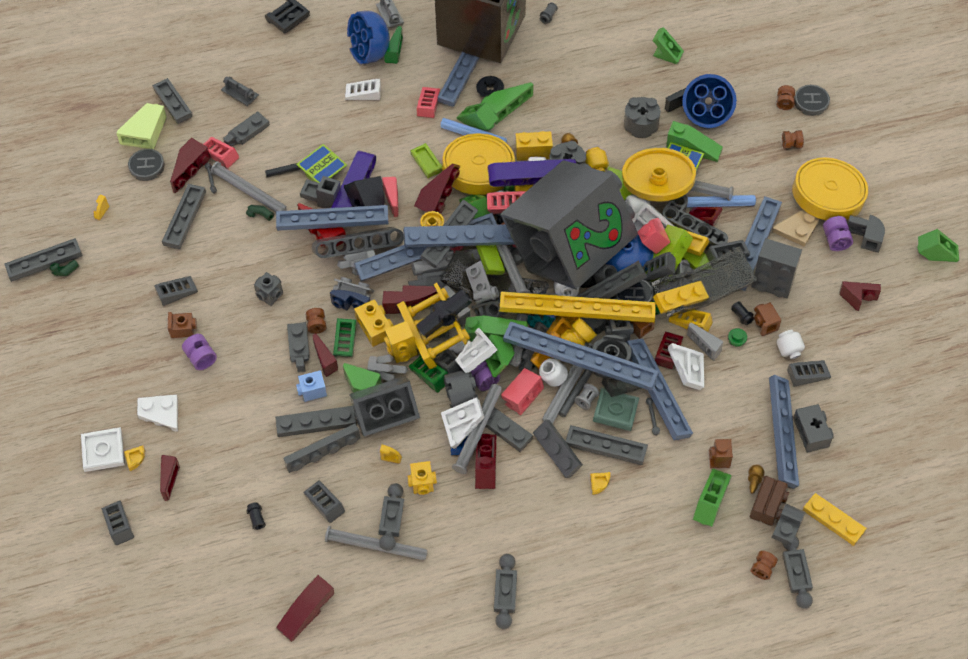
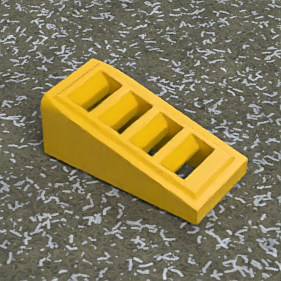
(702, 318)

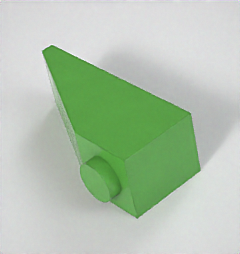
(509, 99)
(693, 139)
(489, 325)
(711, 497)

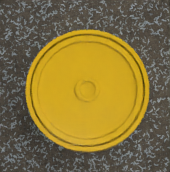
(473, 155)
(829, 188)

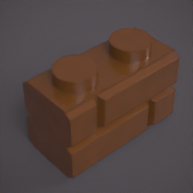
(768, 501)

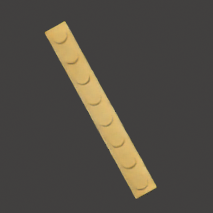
(577, 307)

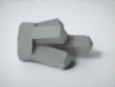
(352, 258)
(377, 365)

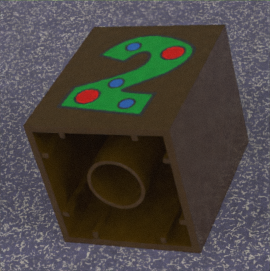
(479, 26)

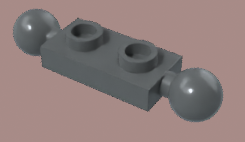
(391, 517)
(798, 573)
(505, 591)

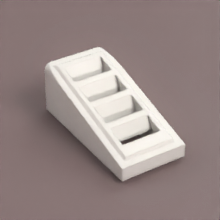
(373, 87)

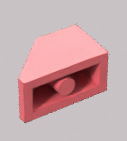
(654, 235)

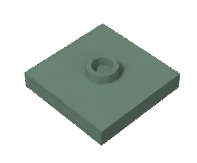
(616, 410)

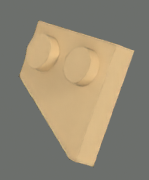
(797, 227)

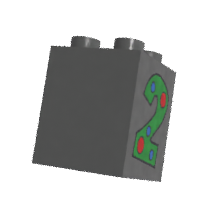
(570, 223)

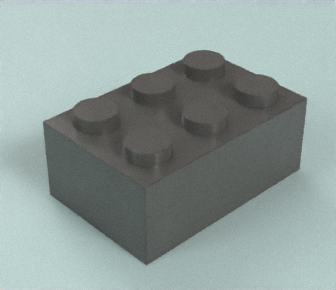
(776, 268)
(384, 406)

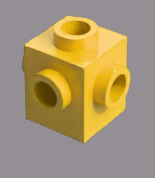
(421, 478)

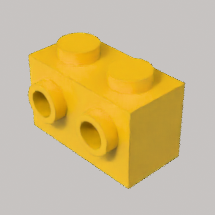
(533, 145)
(372, 321)
(400, 342)

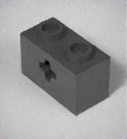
(813, 428)

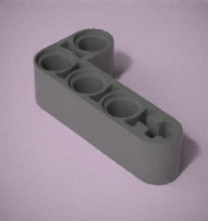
(680, 218)

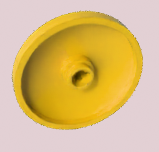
(659, 174)

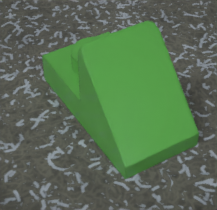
(667, 47)

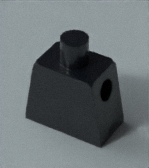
(365, 192)

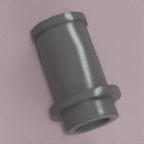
(546, 15)

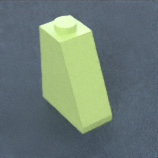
(144, 127)

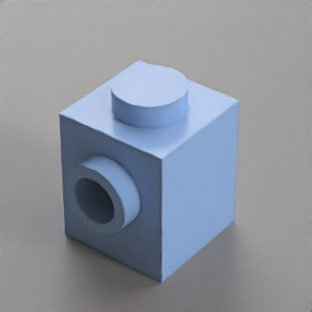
(311, 386)

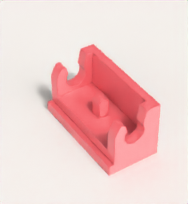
(523, 391)

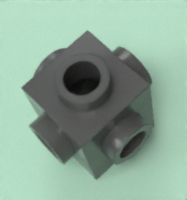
(268, 288)
(619, 327)

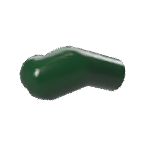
(259, 209)
(58, 270)

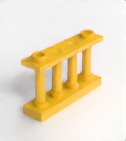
(421, 342)

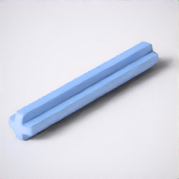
(464, 129)
(714, 201)

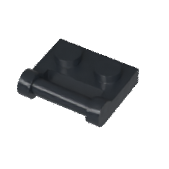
(290, 17)

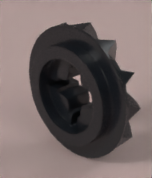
(489, 81)

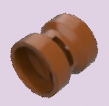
(785, 97)
(792, 139)
(316, 321)
(764, 565)

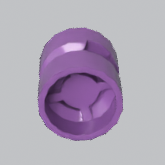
(837, 233)
(199, 351)
(483, 377)

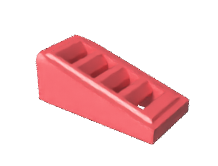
(427, 111)
(221, 152)
(391, 191)
(499, 196)

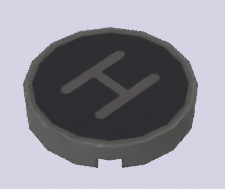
(812, 99)
(146, 164)
(638, 292)

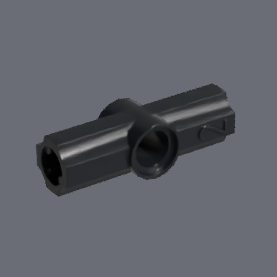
(444, 313)

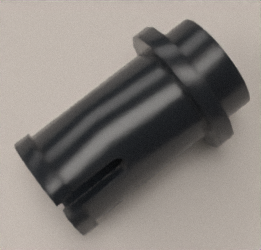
(745, 316)
(256, 517)

